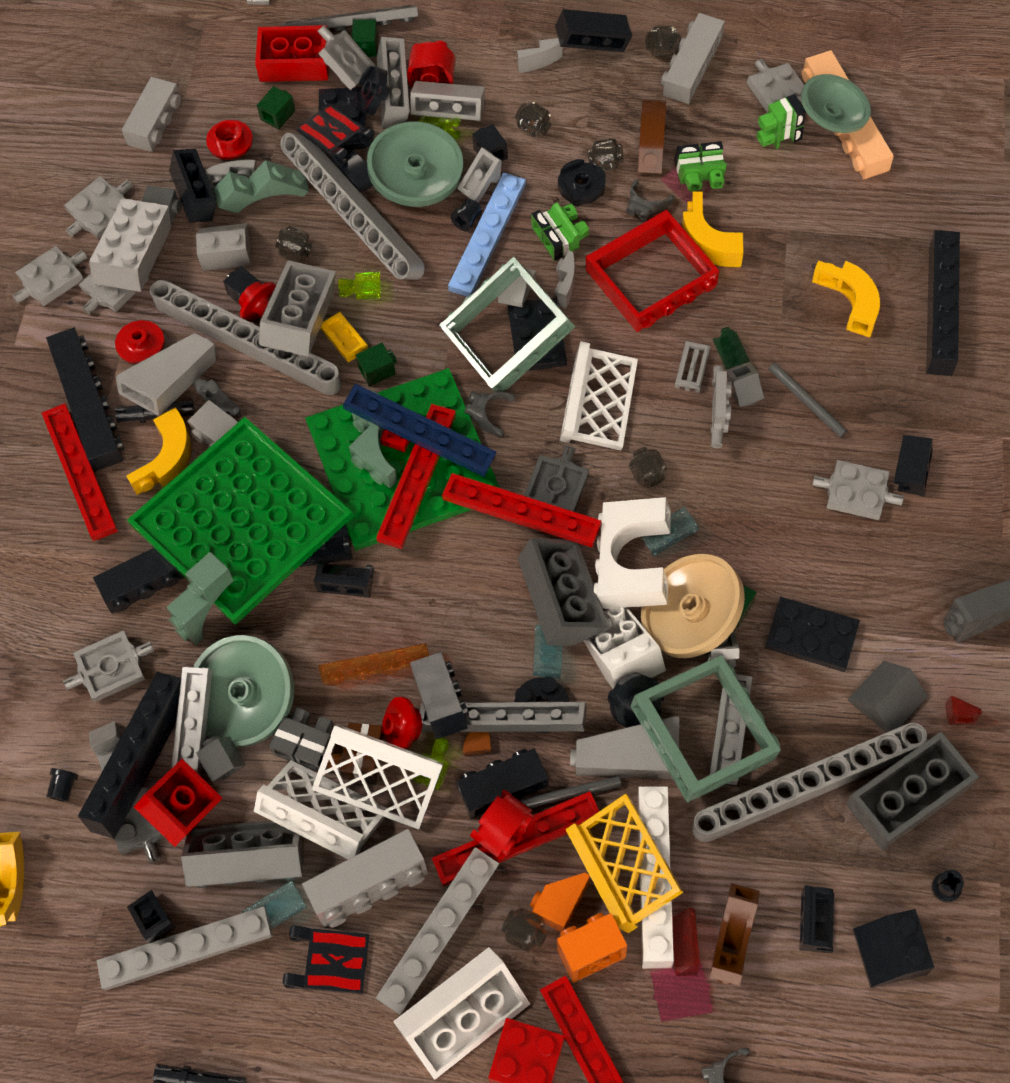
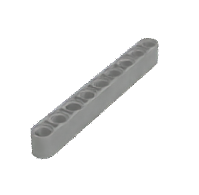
(353, 207)
(236, 329)
(799, 791)

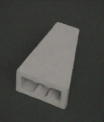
(167, 374)
(622, 754)

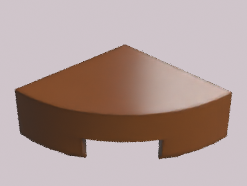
(477, 743)

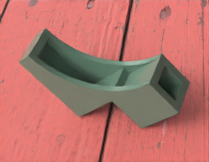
(269, 179)
(367, 453)
(190, 608)

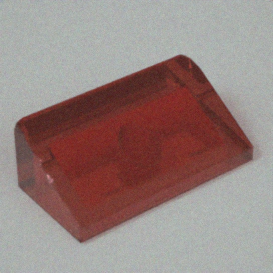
(685, 943)

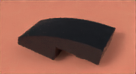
(356, 171)

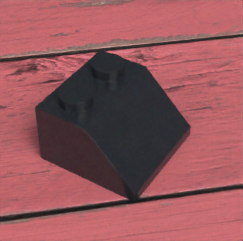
(893, 948)

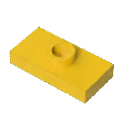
(343, 336)

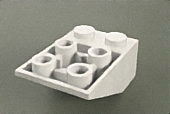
(625, 648)

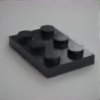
(344, 101)
(527, 323)
(812, 634)

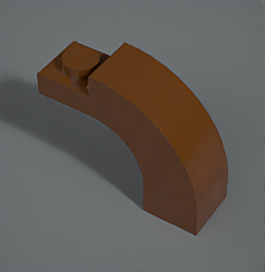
(652, 136)
(734, 934)

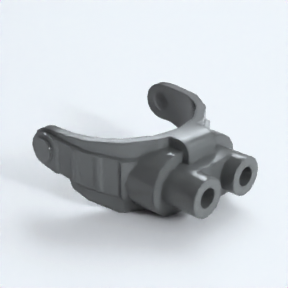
(645, 208)
(211, 391)
(477, 409)
(715, 1073)

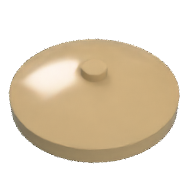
(701, 607)

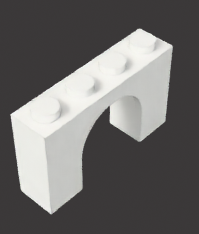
(621, 523)

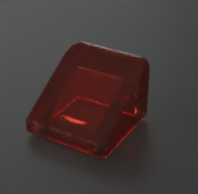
(961, 712)

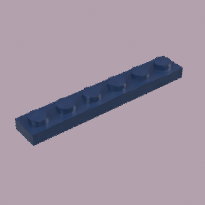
(419, 430)

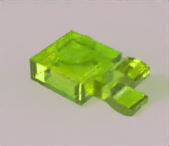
(443, 123)
(364, 285)
(438, 753)

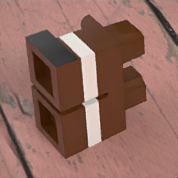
(366, 762)

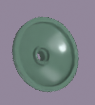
(835, 103)

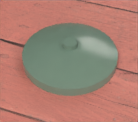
(415, 164)
(248, 689)

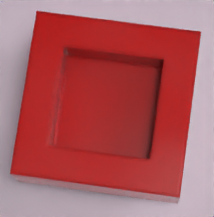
(394, 441)

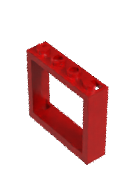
(634, 240)

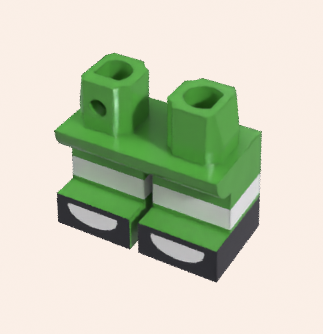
(782, 121)
(700, 164)
(557, 231)

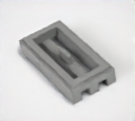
(689, 384)

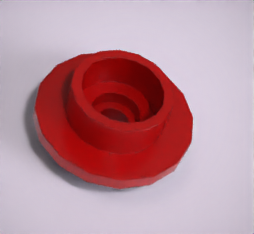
(229, 139)
(255, 300)
(139, 341)
(401, 723)

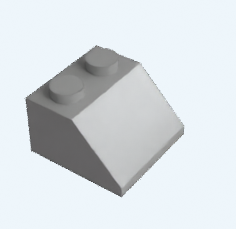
(223, 247)

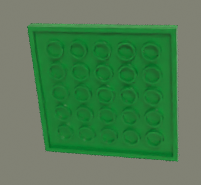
(356, 489)
(245, 508)

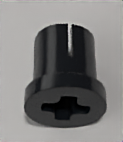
(466, 215)
(61, 784)
(944, 892)

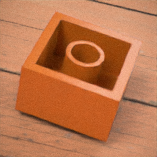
(591, 946)

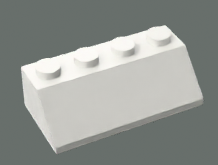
(461, 1012)

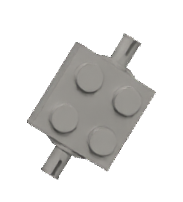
(344, 57)
(774, 83)
(95, 206)
(49, 276)
(104, 295)
(720, 406)
(858, 490)
(108, 666)

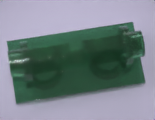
(730, 349)

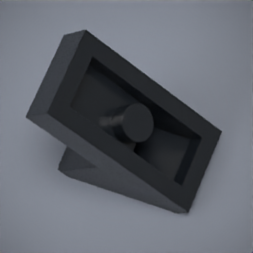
(151, 917)

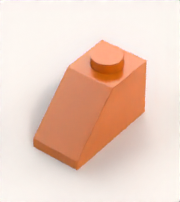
(560, 900)

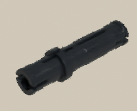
(138, 413)
(172, 1074)

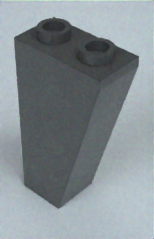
(978, 611)

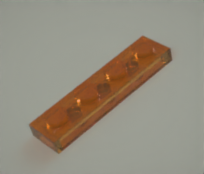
(365, 666)

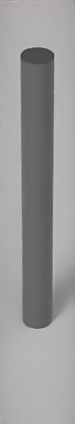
(808, 400)
(572, 792)

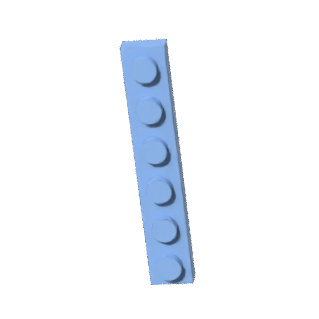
(487, 235)

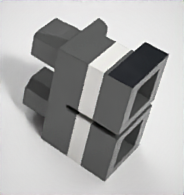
(301, 742)

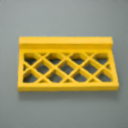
(606, 880)

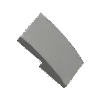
(536, 58)
(241, 167)
(565, 287)

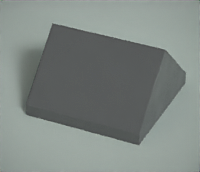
(889, 696)

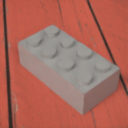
(130, 245)
(297, 308)
(366, 879)

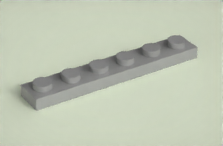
(437, 931)
(184, 948)

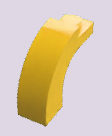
(720, 247)
(858, 289)
(172, 457)
(11, 876)

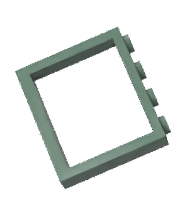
(532, 351)
(669, 751)

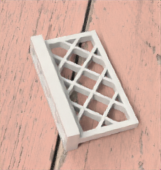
(577, 398)
(386, 752)
(312, 821)

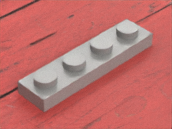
(192, 716)
(729, 732)

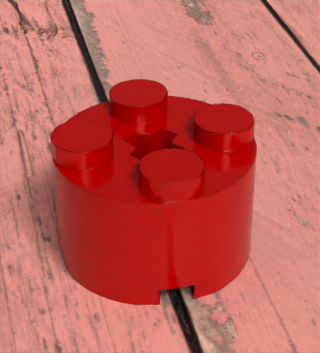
(431, 63)
(502, 823)

